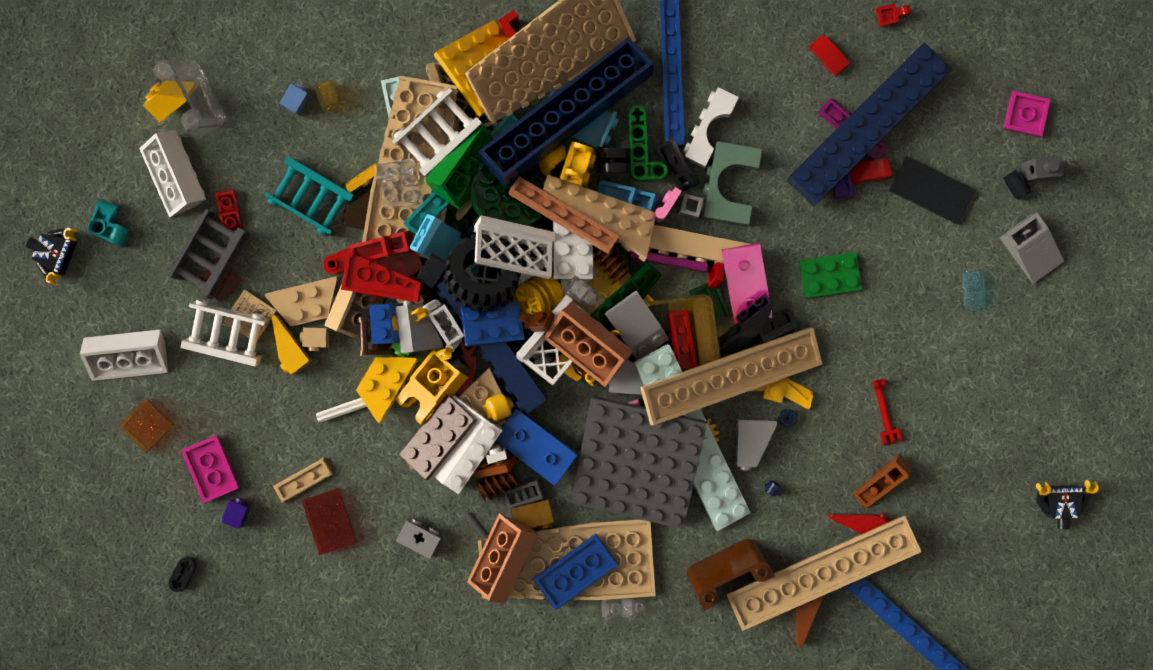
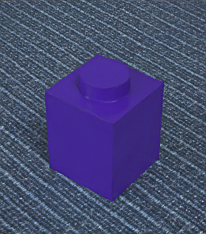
(236, 513)

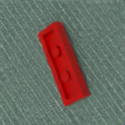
(682, 339)

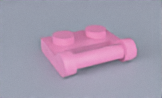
(669, 200)

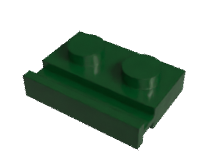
(720, 308)

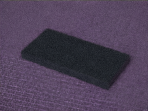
(932, 190)

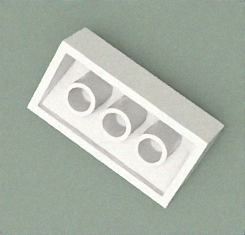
(172, 172)
(124, 355)

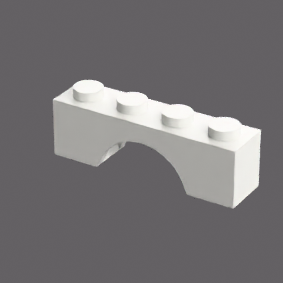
(720, 106)

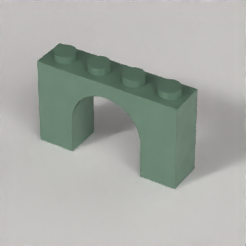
(715, 205)

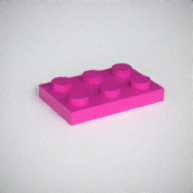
(210, 468)

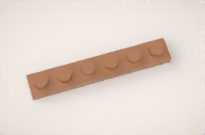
(563, 215)

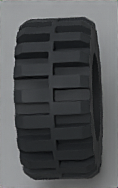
(476, 294)

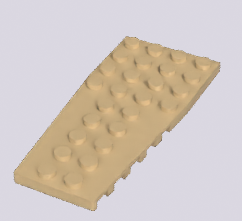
(547, 54)
(410, 101)
(626, 541)

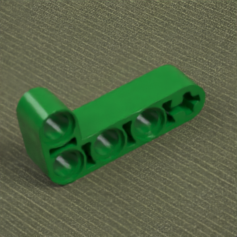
(641, 143)

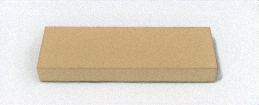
(303, 480)

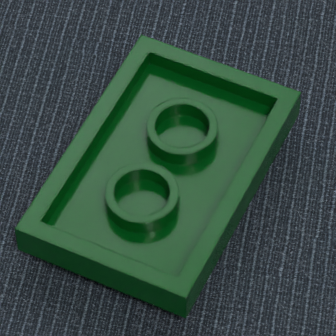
(830, 275)

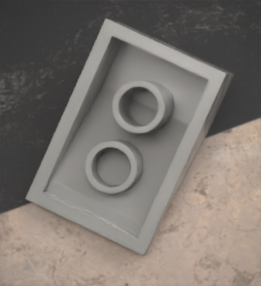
(637, 324)

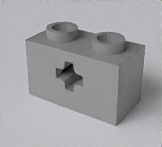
(409, 539)

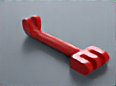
(889, 431)

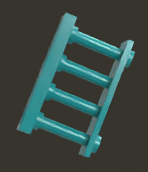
(326, 188)

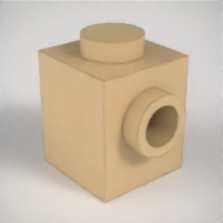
(315, 338)

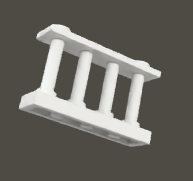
(455, 137)
(212, 347)

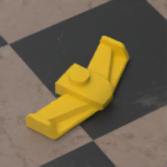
(789, 389)

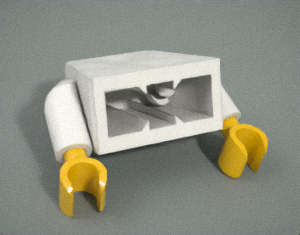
(445, 324)

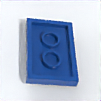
(492, 326)

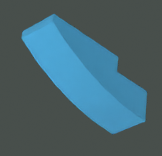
(629, 194)

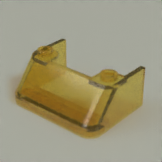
(702, 325)

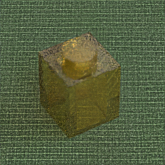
(328, 95)

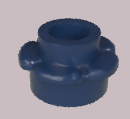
(792, 418)
(773, 488)

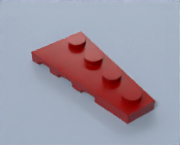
(373, 279)

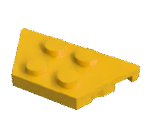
(384, 382)

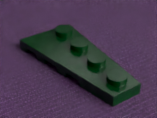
(641, 282)

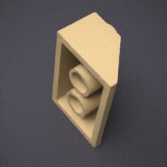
(346, 309)

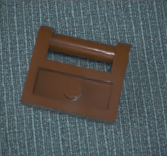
(382, 349)

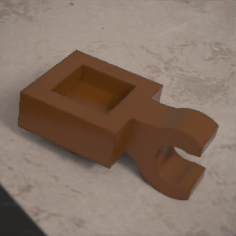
(539, 322)

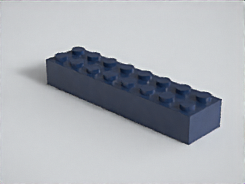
(507, 366)

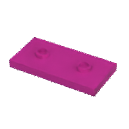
(744, 276)

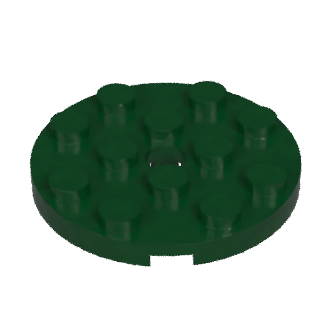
(489, 198)

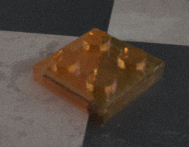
(146, 425)

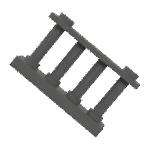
(227, 254)

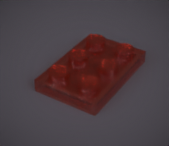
(329, 521)

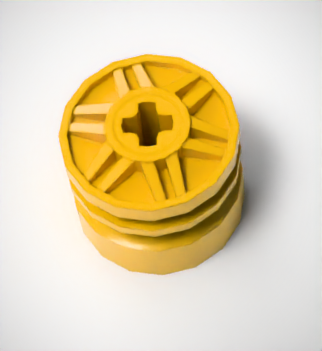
(539, 295)

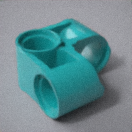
(105, 214)

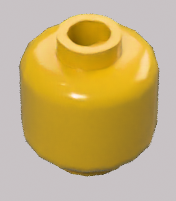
(498, 407)

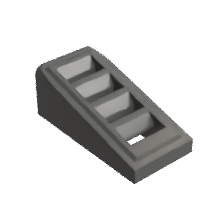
(539, 487)

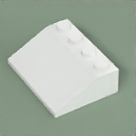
(469, 452)

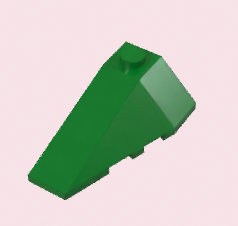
(454, 173)

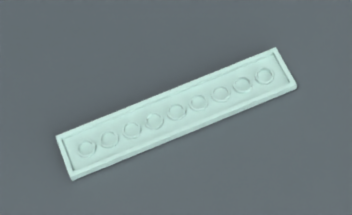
(713, 477)

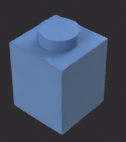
(295, 98)

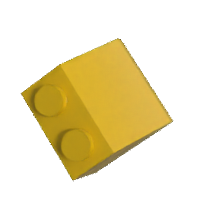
(164, 99)

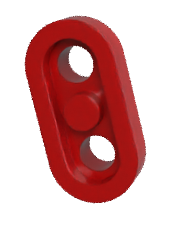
(339, 258)

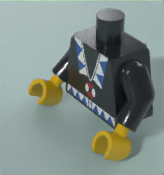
(53, 252)
(1064, 501)

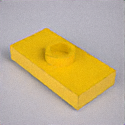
(363, 178)

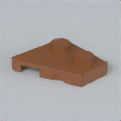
(499, 467)

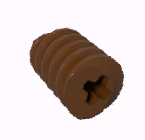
(611, 264)
(497, 483)

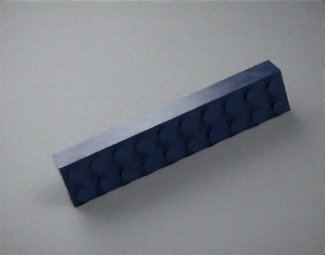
(566, 112)
(869, 124)

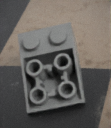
(1033, 247)

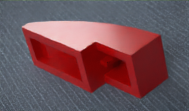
(383, 246)

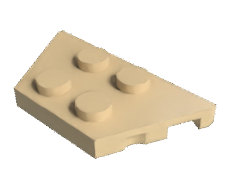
(304, 302)

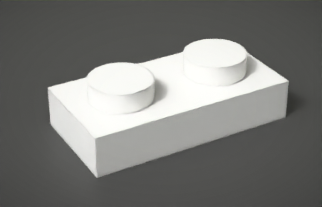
(496, 453)

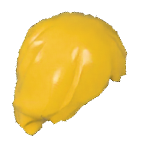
(552, 159)

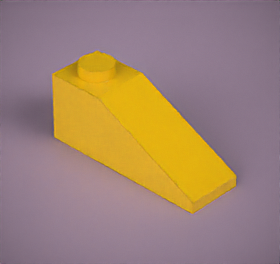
(289, 349)

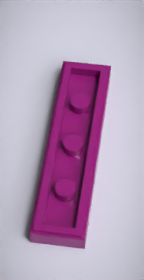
(836, 115)
(672, 261)

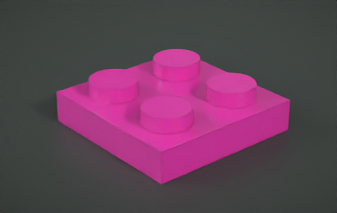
(1026, 114)

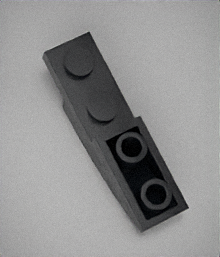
(748, 326)

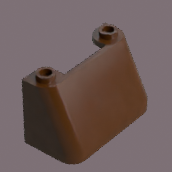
(726, 566)

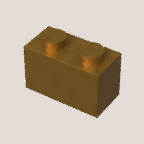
(534, 514)

